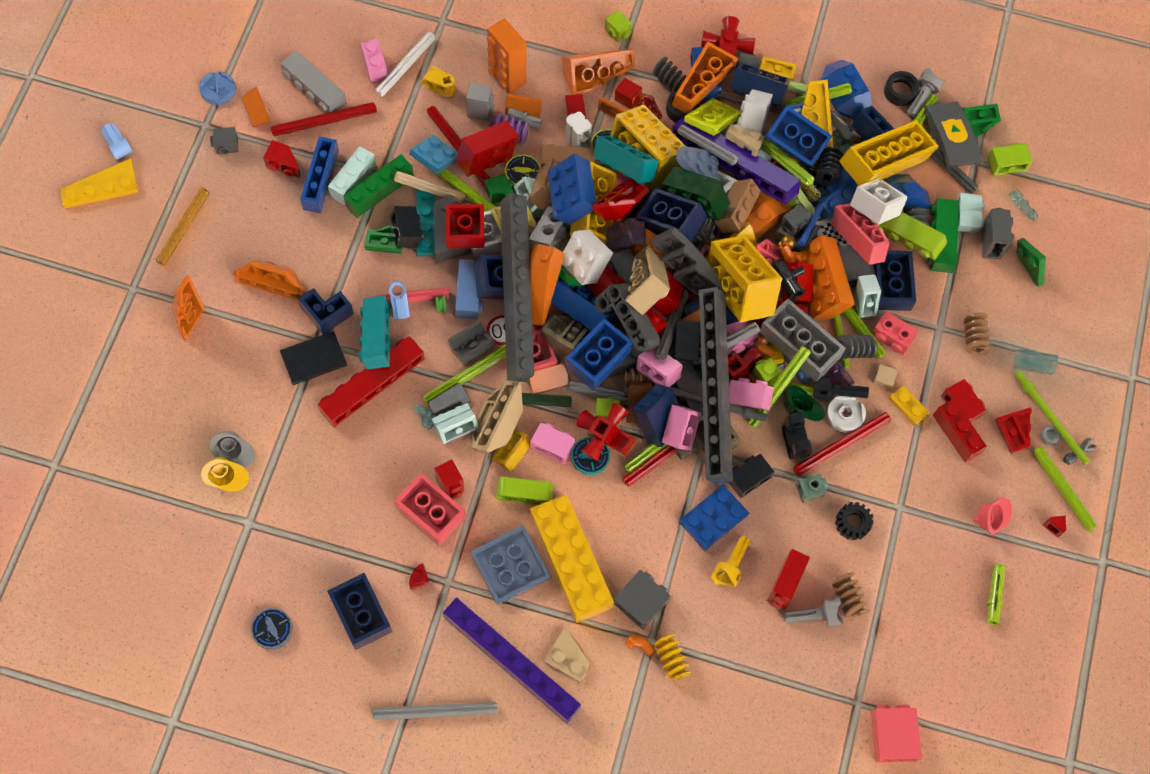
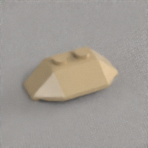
(498, 417)

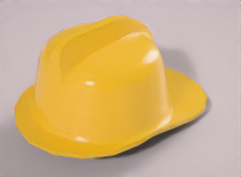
(225, 474)

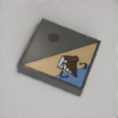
(845, 127)

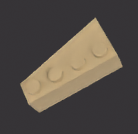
(648, 280)

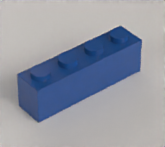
(319, 174)

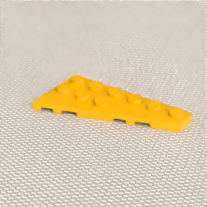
(817, 109)

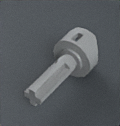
(929, 84)
(828, 611)

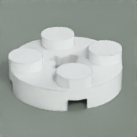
(841, 423)

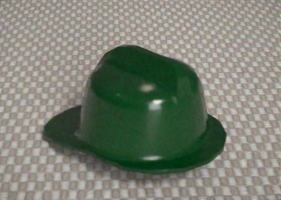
(800, 401)

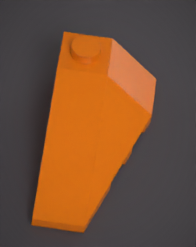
(590, 70)

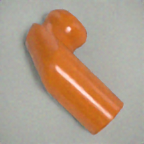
(760, 344)
(640, 641)

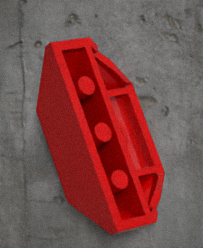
(620, 201)

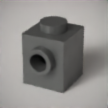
(224, 140)

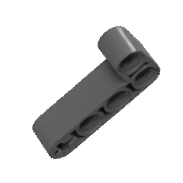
(637, 325)

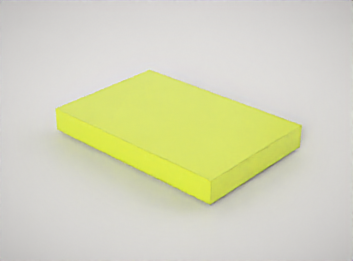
(713, 116)

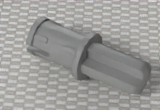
(525, 118)

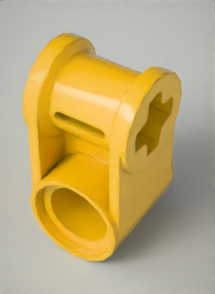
(439, 82)

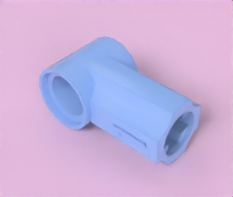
(117, 144)
(399, 301)

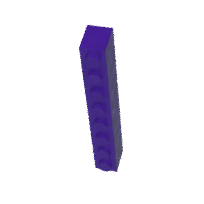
(766, 175)
(511, 660)

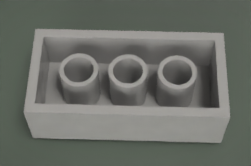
(793, 329)

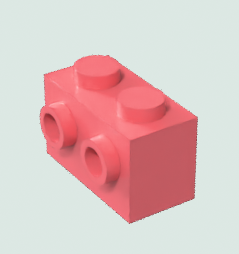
(894, 333)

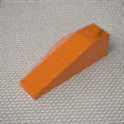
(544, 273)
(187, 307)

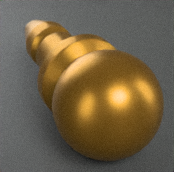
(788, 239)

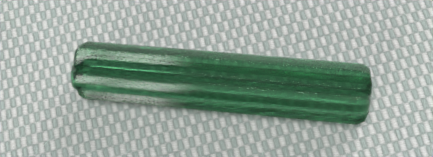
(546, 400)

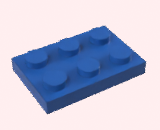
(713, 517)

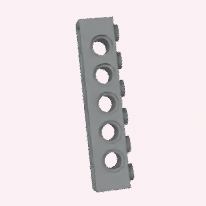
(548, 230)

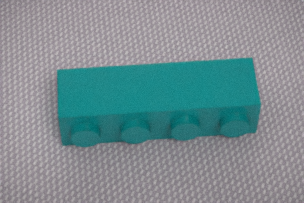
(625, 159)
(375, 333)

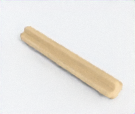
(427, 186)

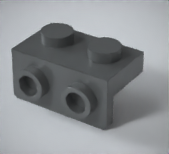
(470, 342)

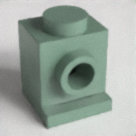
(809, 493)

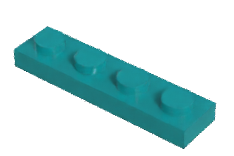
(425, 208)

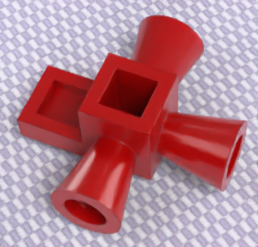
(728, 38)
(739, 367)
(605, 432)

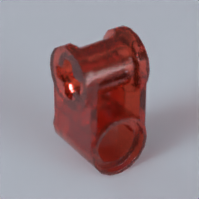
(649, 102)

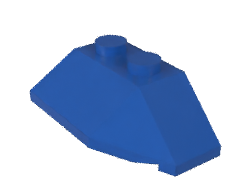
(842, 73)
(915, 193)

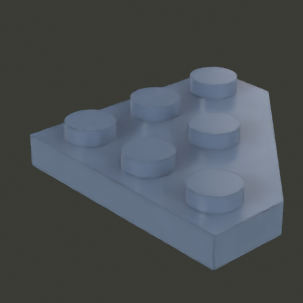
(698, 161)

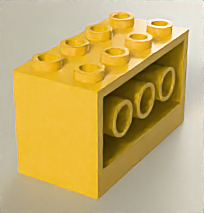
(648, 134)
(746, 278)

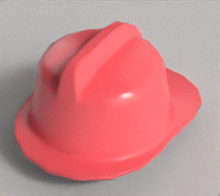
(994, 515)

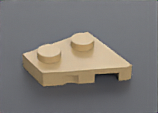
(745, 138)
(568, 657)

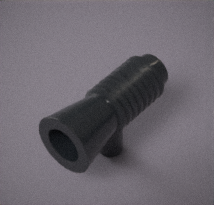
(792, 287)

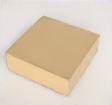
(885, 376)

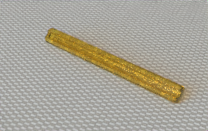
(182, 226)

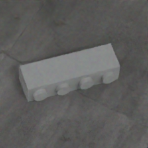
(313, 82)

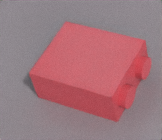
(896, 734)

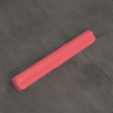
(422, 295)

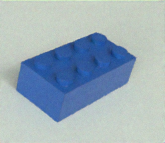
(579, 304)

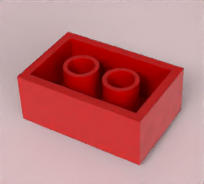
(487, 148)

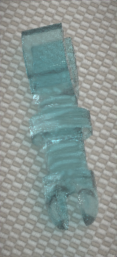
(1017, 196)

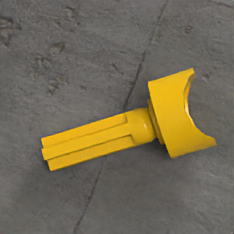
(727, 572)

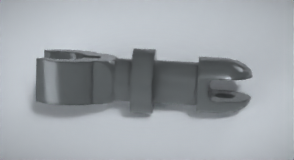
(1070, 458)

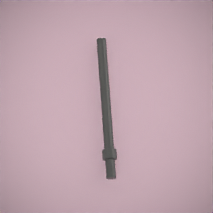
(747, 412)

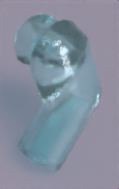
(426, 414)

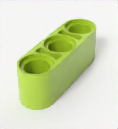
(524, 490)

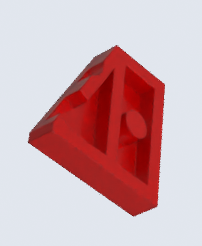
(1016, 430)

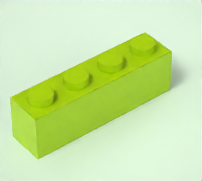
(915, 235)

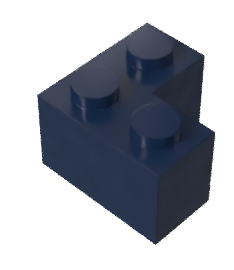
(326, 313)

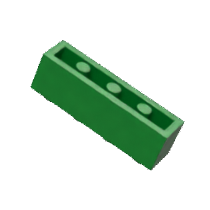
(376, 186)
(945, 220)

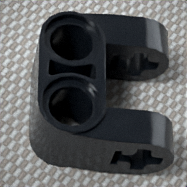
(796, 437)

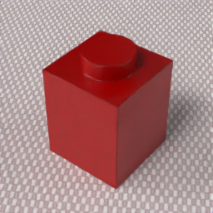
(626, 91)

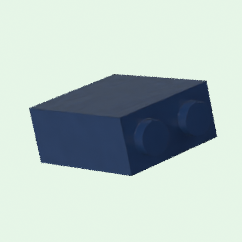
(654, 413)

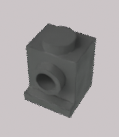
(795, 219)

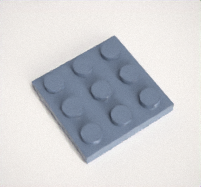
(510, 565)

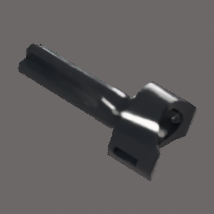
(824, 389)

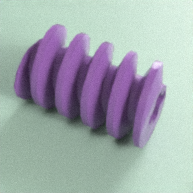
(521, 130)

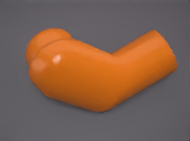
(790, 256)

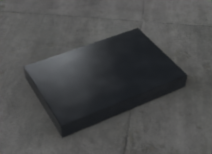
(313, 358)

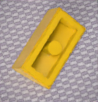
(510, 454)

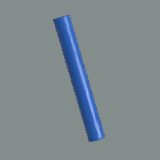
(811, 223)

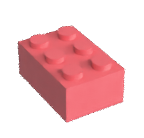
(430, 509)

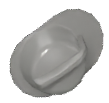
(232, 447)

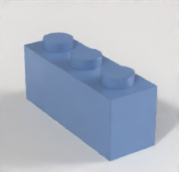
(467, 302)

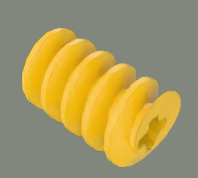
(671, 657)

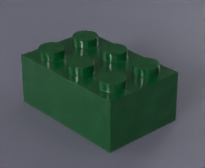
(699, 189)

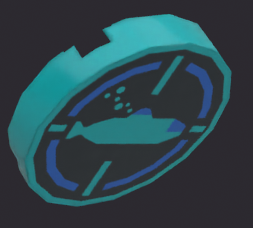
(584, 463)

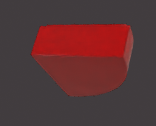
(418, 577)

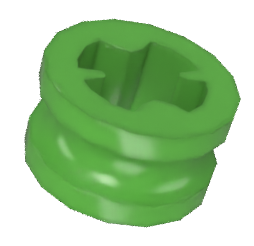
(441, 304)

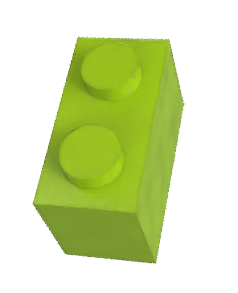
(1009, 158)

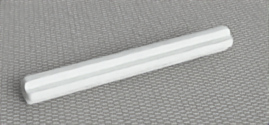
(405, 64)

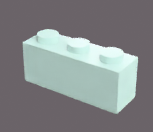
(352, 174)

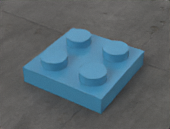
(434, 154)

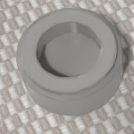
(1050, 436)

